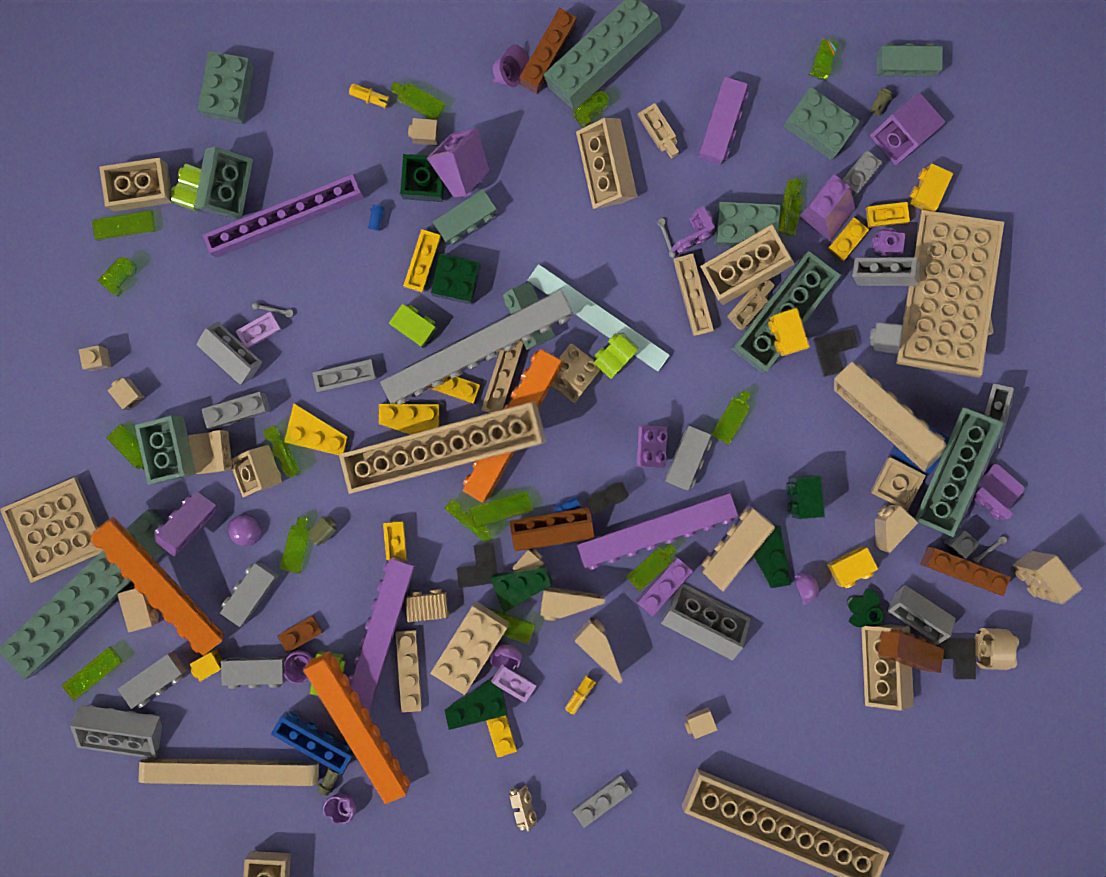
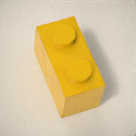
(930, 188)
(788, 332)
(852, 567)

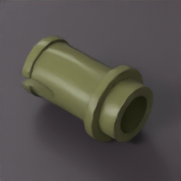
(881, 101)
(328, 781)

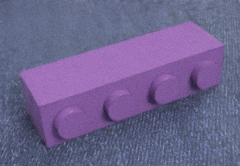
(722, 121)

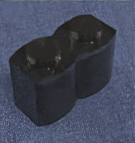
(612, 494)

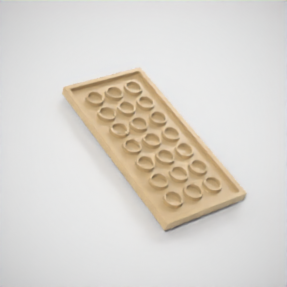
(952, 306)

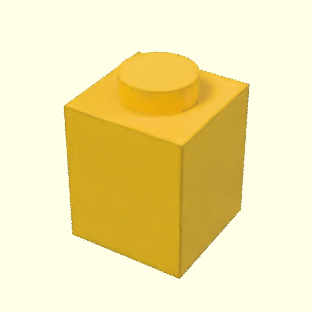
(206, 665)

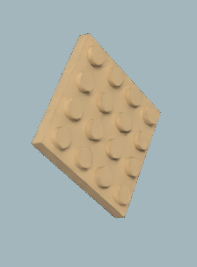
(52, 529)

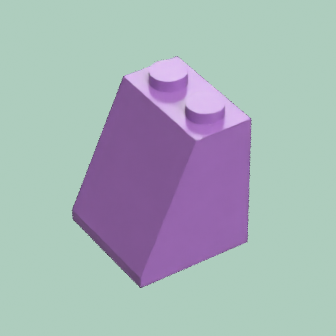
(907, 128)
(460, 162)
(829, 207)

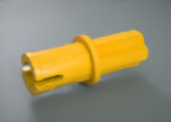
(368, 95)
(580, 695)

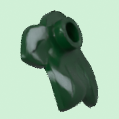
(863, 607)

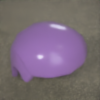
(244, 530)
(807, 587)
(506, 655)
(294, 666)
(340, 808)

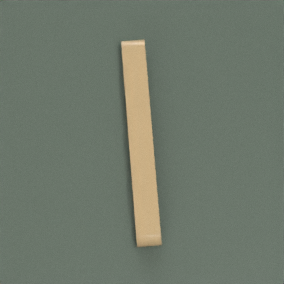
(229, 772)

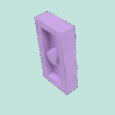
(258, 330)
(513, 683)

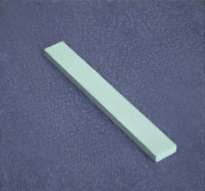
(597, 316)

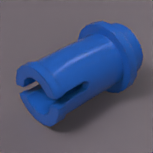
(376, 217)
(571, 504)

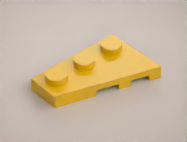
(410, 417)
(311, 432)

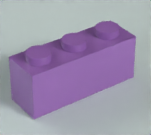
(184, 523)
(663, 586)

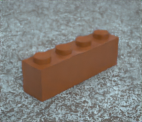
(548, 50)
(551, 529)
(965, 571)
(911, 650)

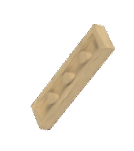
(693, 295)
(501, 379)
(408, 671)

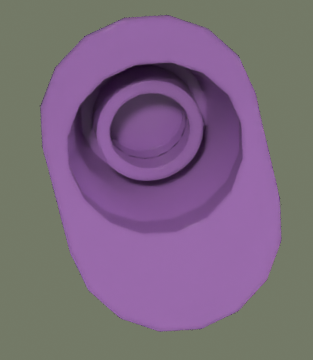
(510, 66)

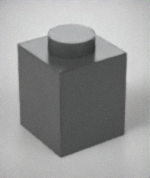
(962, 544)

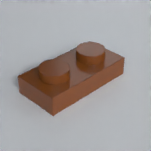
(300, 634)

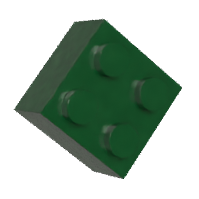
(420, 180)
(455, 279)
(805, 497)

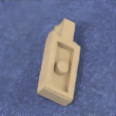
(659, 130)
(750, 305)

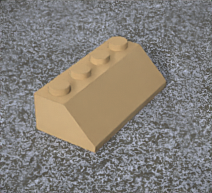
(606, 163)
(747, 265)
(737, 547)
(885, 681)

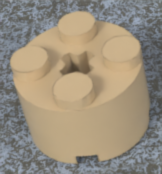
(996, 649)

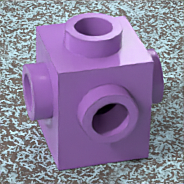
(888, 243)

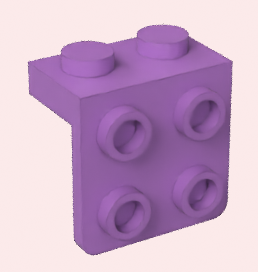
(702, 224)
(651, 446)
(998, 492)

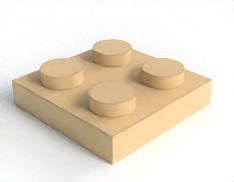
(897, 483)

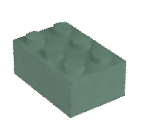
(225, 87)
(821, 123)
(223, 183)
(742, 220)
(165, 449)

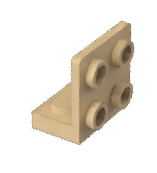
(575, 373)
(211, 452)

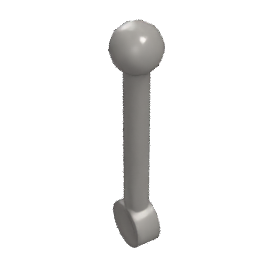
(661, 222)
(289, 313)
(1001, 540)

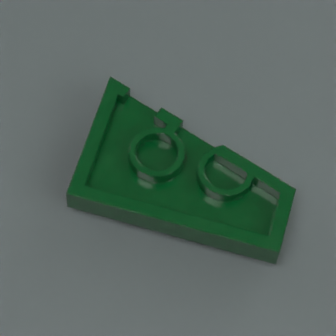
(772, 559)
(520, 584)
(478, 706)

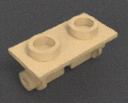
(525, 817)

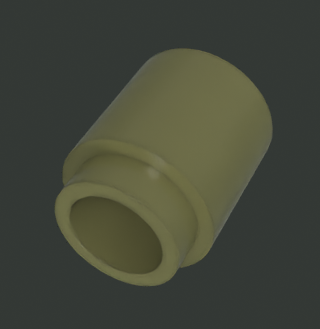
(322, 530)

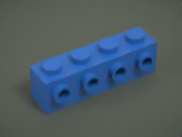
(313, 742)

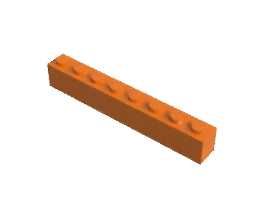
(532, 389)
(157, 585)
(357, 727)

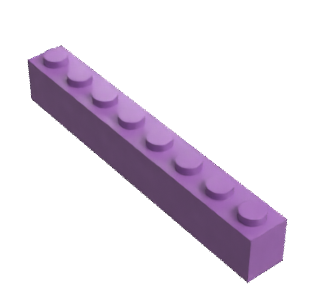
(283, 216)
(657, 530)
(381, 628)

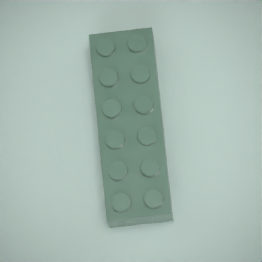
(603, 52)
(802, 290)
(959, 472)

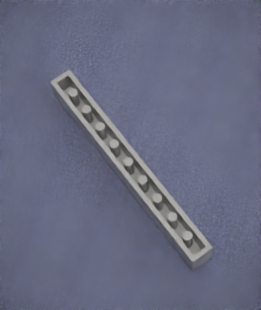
(477, 348)

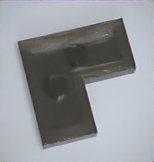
(829, 348)
(482, 571)
(963, 655)

